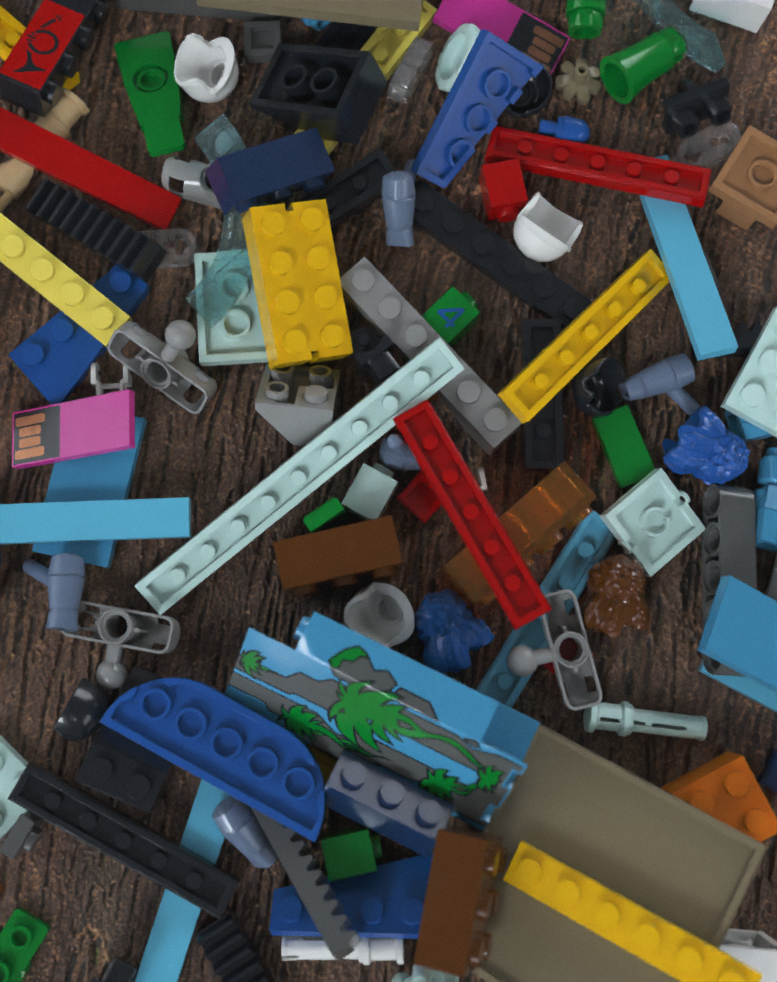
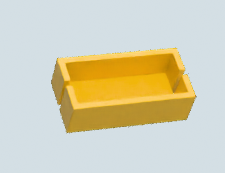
(297, 283)

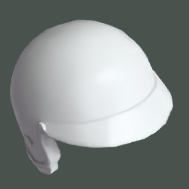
(206, 68)
(544, 231)
(381, 614)

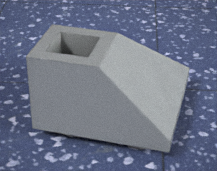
(299, 400)

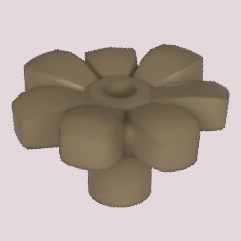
(578, 81)

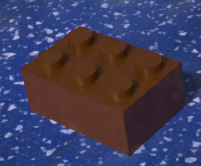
(338, 556)
(460, 901)

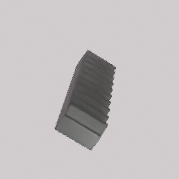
(310, 886)

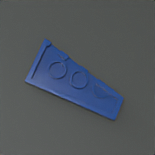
(480, 93)
(62, 351)
(377, 902)

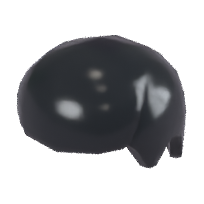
(534, 96)
(596, 386)
(82, 712)

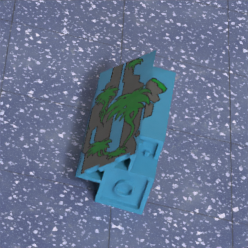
(388, 711)

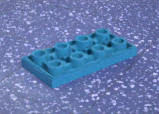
(93, 479)
(743, 631)

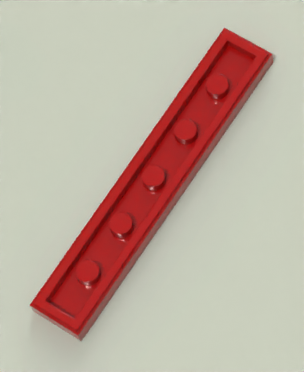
(600, 166)
(86, 171)
(472, 515)

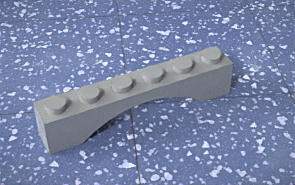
(466, 395)

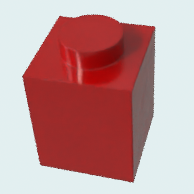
(503, 190)

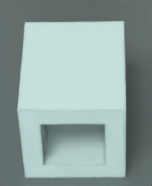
(370, 492)

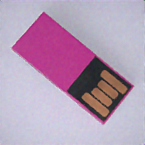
(509, 23)
(74, 429)

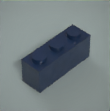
(270, 172)
(386, 803)

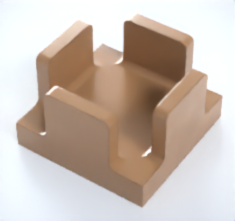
(749, 181)

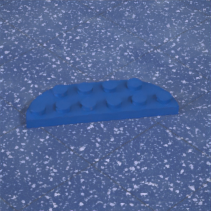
(226, 747)

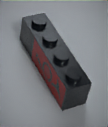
(50, 52)

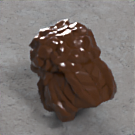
(615, 596)

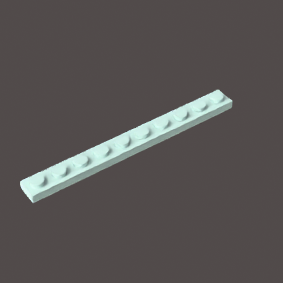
(299, 476)

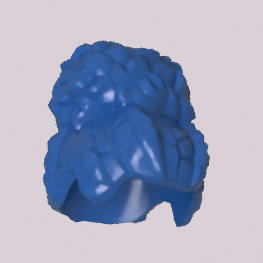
(706, 449)
(449, 631)

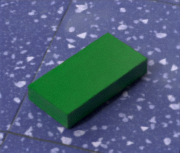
(623, 447)
(325, 516)

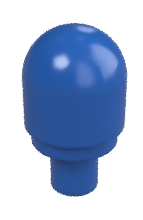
(566, 128)

